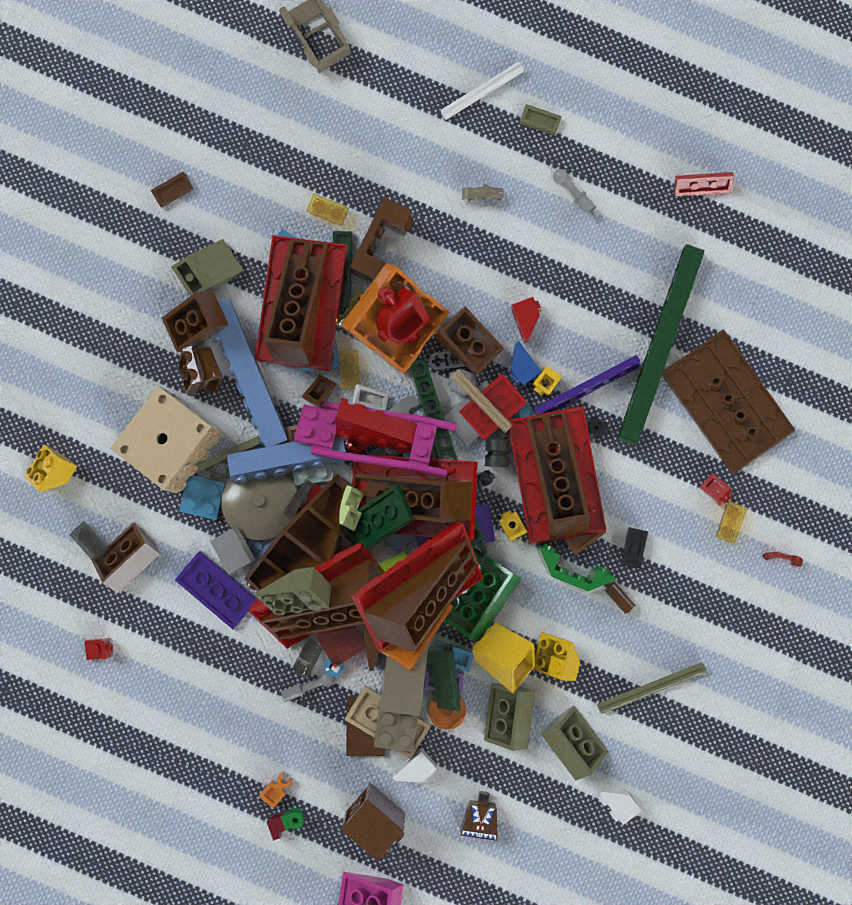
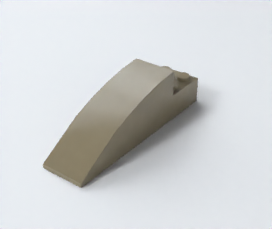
(400, 704)

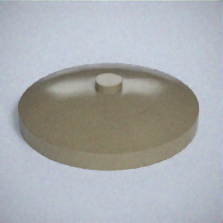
(258, 506)

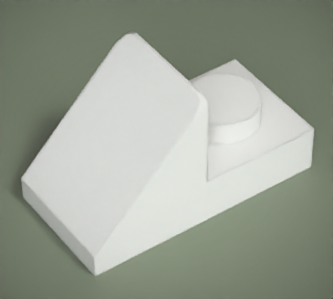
(370, 398)

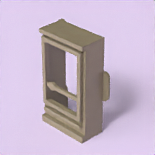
(306, 12)

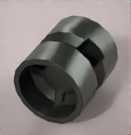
(497, 453)

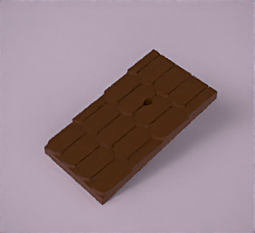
(717, 388)

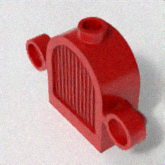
(400, 316)

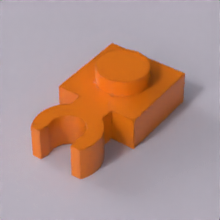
(274, 791)

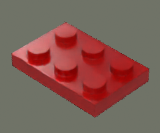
(503, 397)

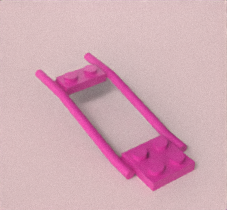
(318, 430)

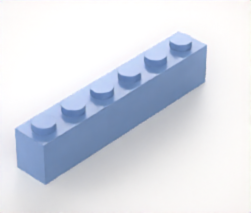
(278, 461)

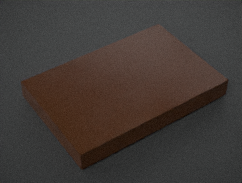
(357, 741)

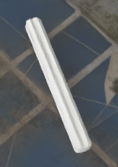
(482, 90)

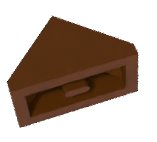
(319, 391)

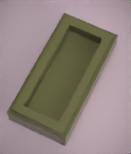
(540, 119)

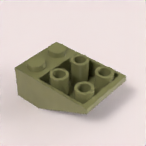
(207, 268)
(297, 592)

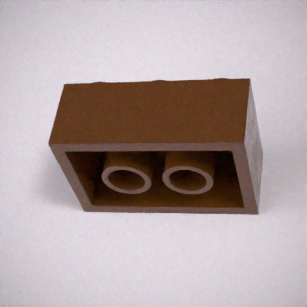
(195, 320)

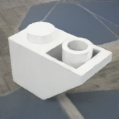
(621, 803)

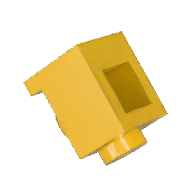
(552, 378)
(512, 533)

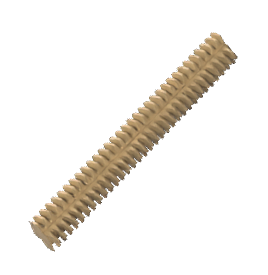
(482, 401)

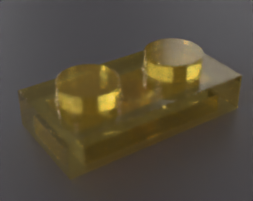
(327, 209)
(349, 369)
(731, 522)

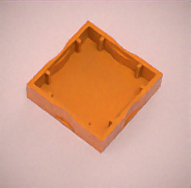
(362, 319)

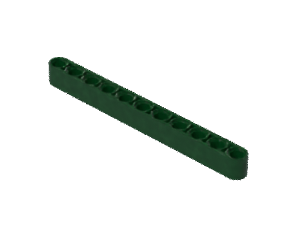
(660, 344)
(431, 396)

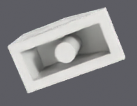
(416, 769)

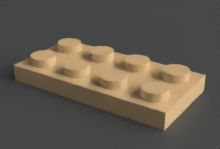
(364, 716)

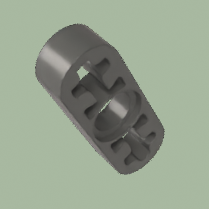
(442, 365)

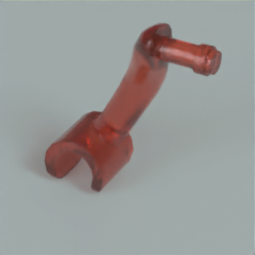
(795, 560)

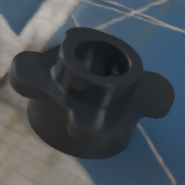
(601, 427)
(485, 478)

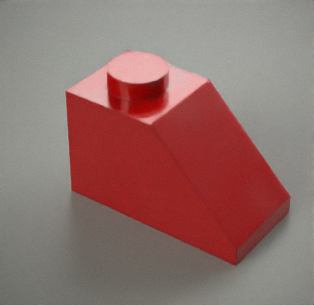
(526, 315)

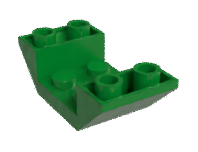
(596, 577)

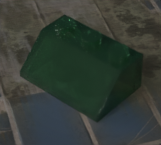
(444, 677)

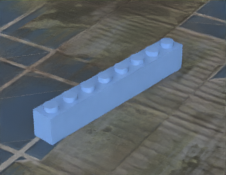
(250, 379)

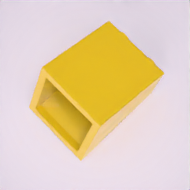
(505, 656)

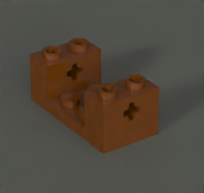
(390, 216)

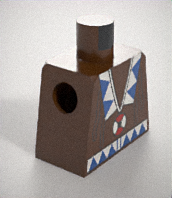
(480, 818)

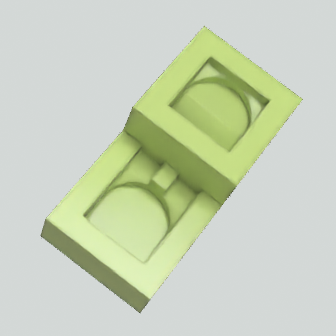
(348, 511)

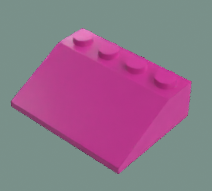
(369, 890)

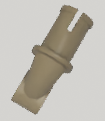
(482, 192)

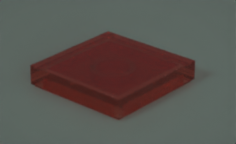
(341, 644)

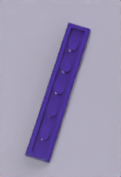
(589, 386)

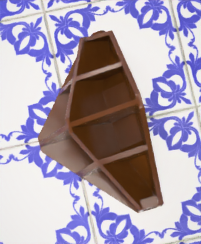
(307, 539)

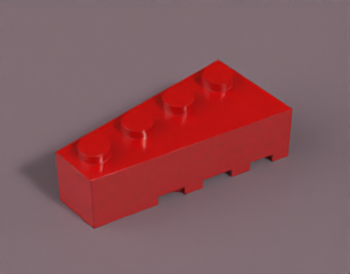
(374, 427)

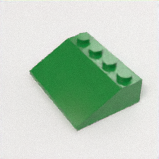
(481, 603)

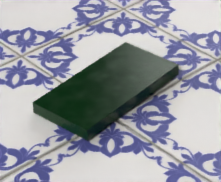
(382, 518)

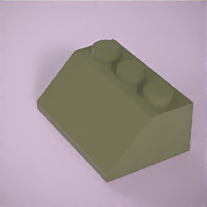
(509, 717)
(575, 743)

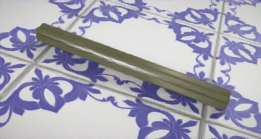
(651, 688)

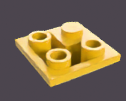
(49, 469)
(556, 657)

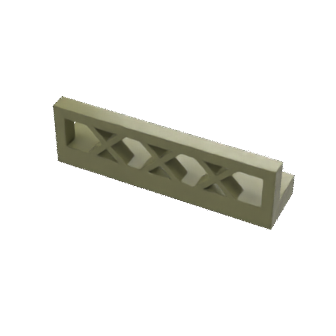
(222, 457)

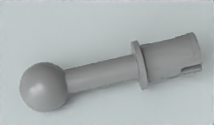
(561, 177)
(296, 691)

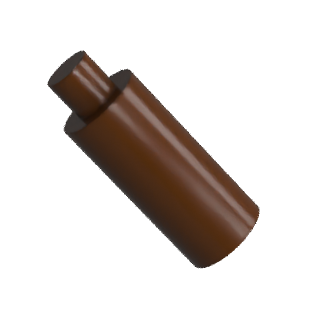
(619, 597)

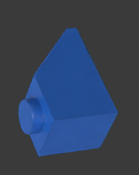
(522, 366)

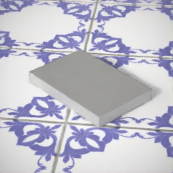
(464, 430)

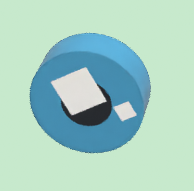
(330, 670)

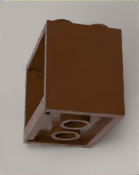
(374, 822)

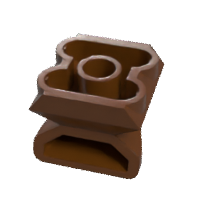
(199, 370)

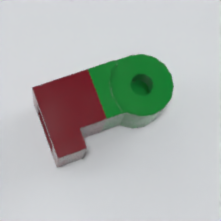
(283, 821)

